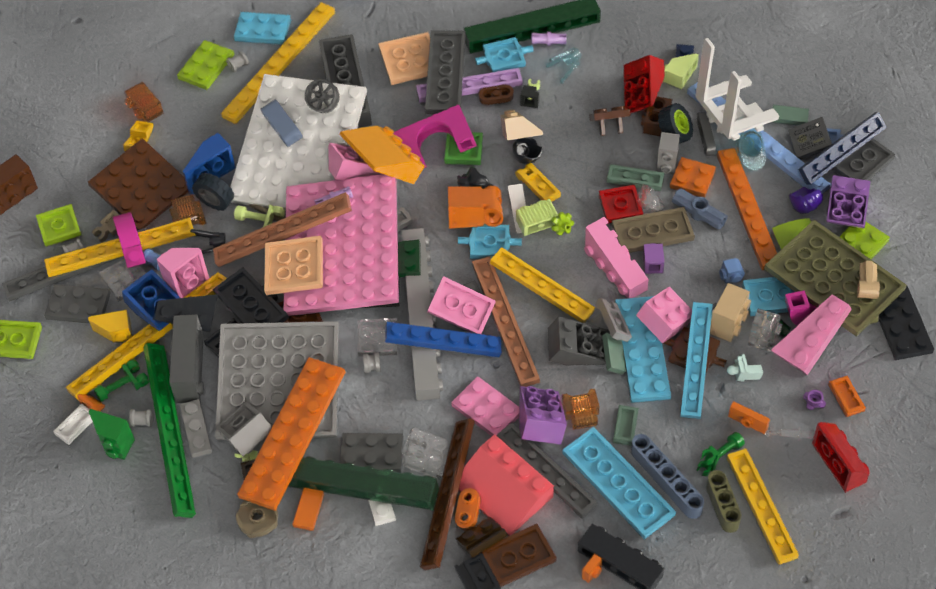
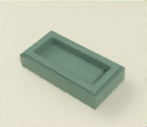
(791, 115)
(614, 354)
(625, 425)

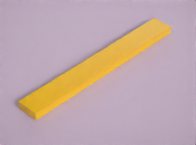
(112, 249)

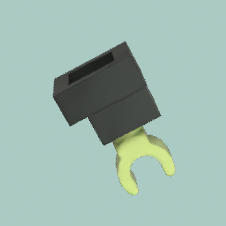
(529, 95)

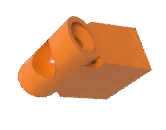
(474, 206)

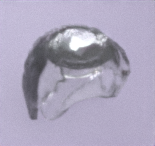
(647, 200)

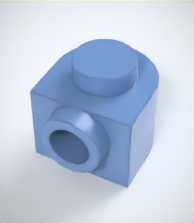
(731, 271)

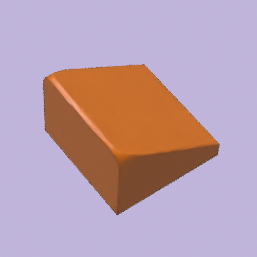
(90, 402)

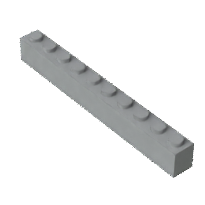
(418, 296)

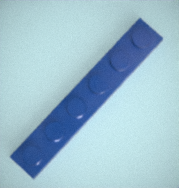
(443, 339)

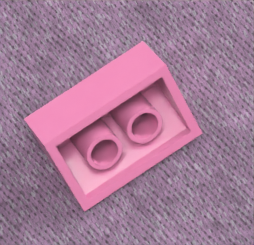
(346, 163)
(183, 269)

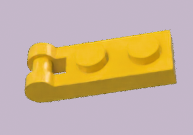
(537, 183)

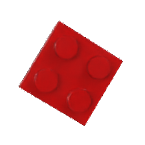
(620, 203)

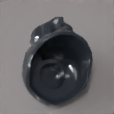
(473, 179)

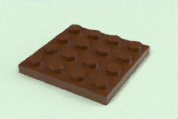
(140, 184)

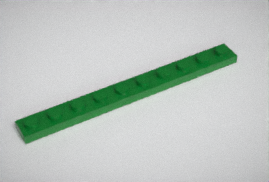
(169, 431)

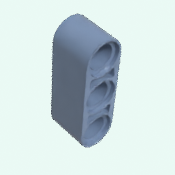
(281, 123)

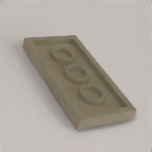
(660, 227)

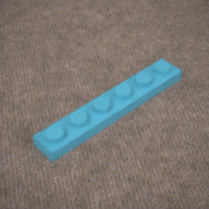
(696, 360)

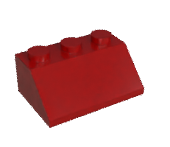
(840, 456)

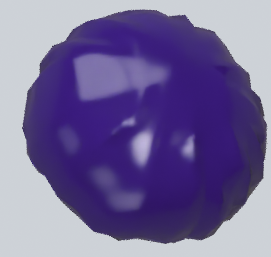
(806, 200)

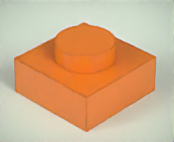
(592, 568)

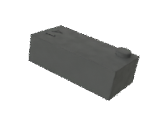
(186, 359)

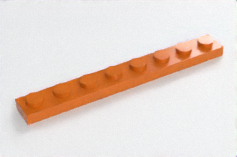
(747, 206)

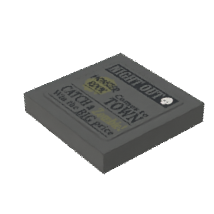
(810, 138)

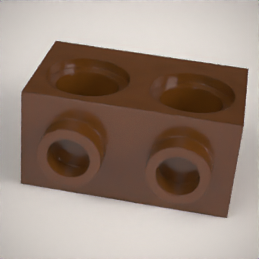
(650, 120)

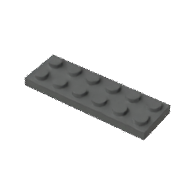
(445, 70)

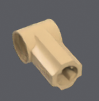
(867, 284)

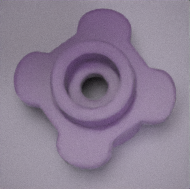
(818, 396)

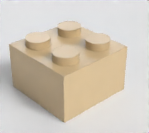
(730, 312)

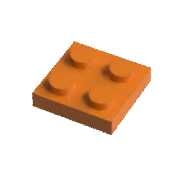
(693, 177)

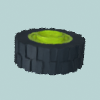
(677, 121)

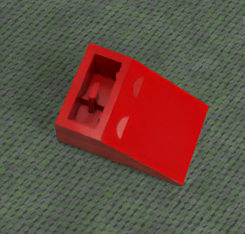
(642, 82)

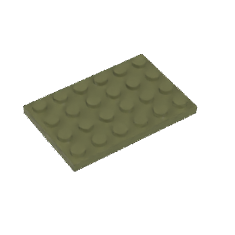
(828, 267)

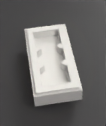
(74, 424)

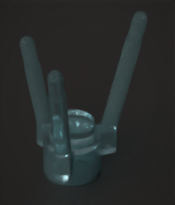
(570, 57)

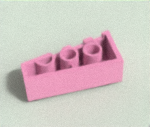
(614, 259)
(810, 338)

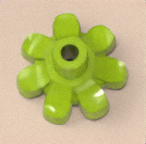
(563, 223)

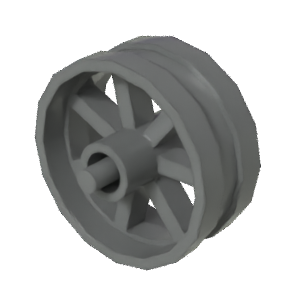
(322, 96)

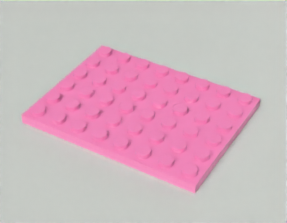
(357, 246)

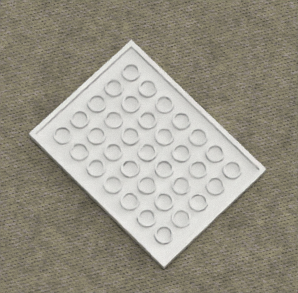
(270, 165)

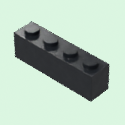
(620, 558)

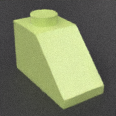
(680, 70)

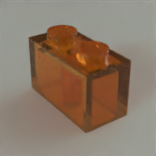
(143, 102)

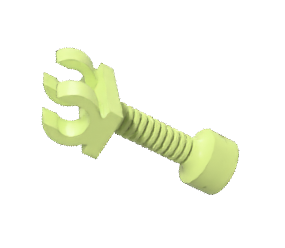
(241, 214)

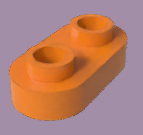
(468, 508)

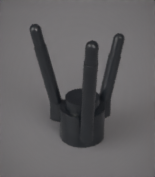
(215, 239)

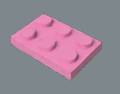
(461, 306)
(486, 406)

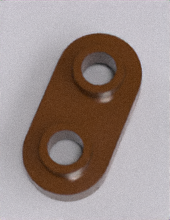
(496, 94)

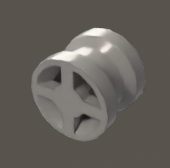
(371, 362)

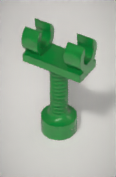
(130, 368)
(735, 442)

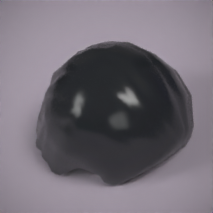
(526, 150)

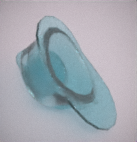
(751, 149)

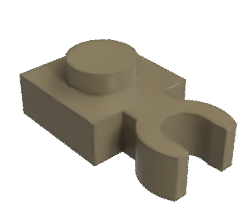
(106, 228)

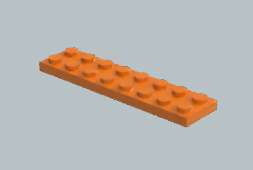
(291, 434)

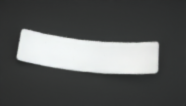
(517, 201)

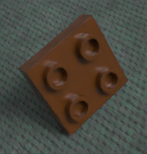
(602, 114)

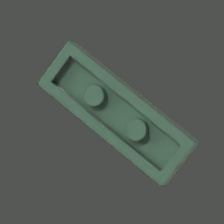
(633, 176)

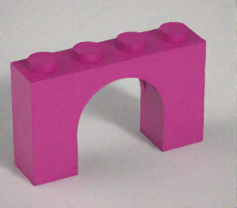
(448, 121)

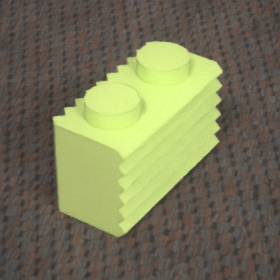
(536, 217)

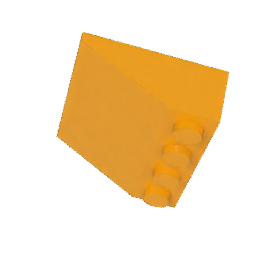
(384, 152)

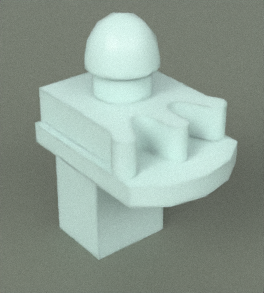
(743, 371)

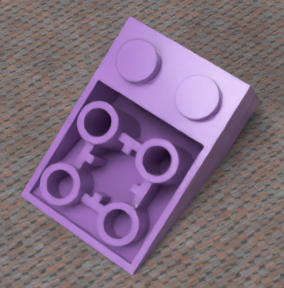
(848, 201)
(541, 415)

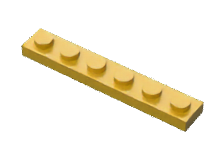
(542, 285)
(762, 506)

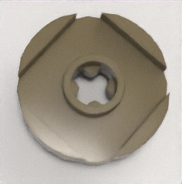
(256, 528)

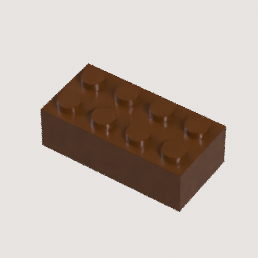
(15, 182)

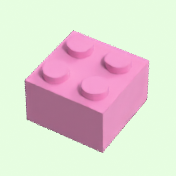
(665, 314)

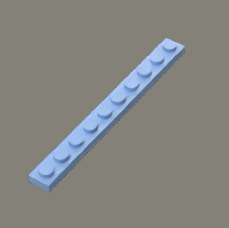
(777, 153)

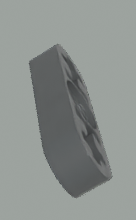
(706, 134)

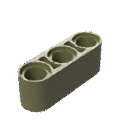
(723, 510)

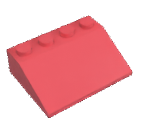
(506, 483)

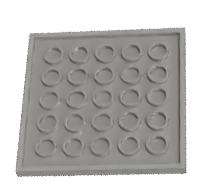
(264, 362)

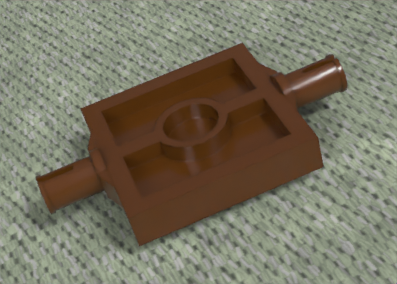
(680, 348)

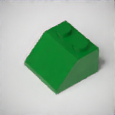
(113, 433)

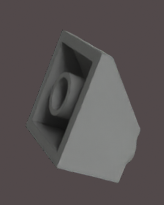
(244, 429)

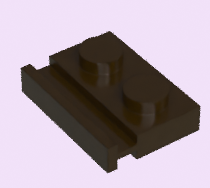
(481, 537)

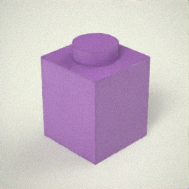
(653, 258)

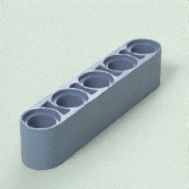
(668, 484)

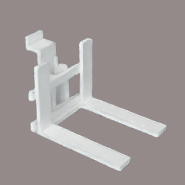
(733, 115)

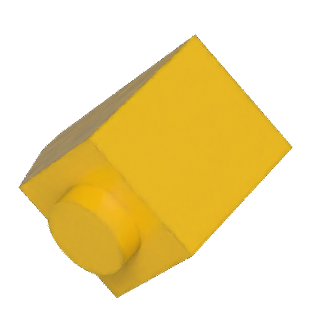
(113, 325)

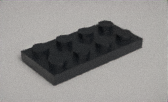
(248, 300)
(905, 328)

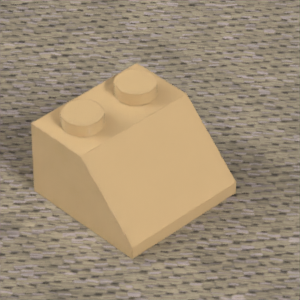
(517, 126)

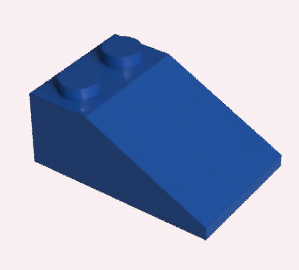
(212, 157)
(144, 293)

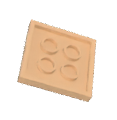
(406, 57)
(293, 265)

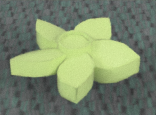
(251, 456)

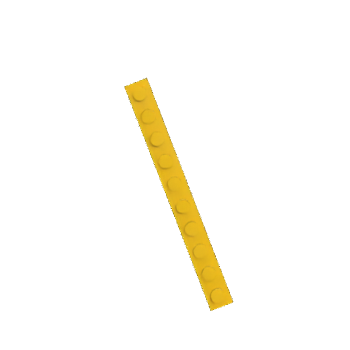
(279, 61)
(132, 347)

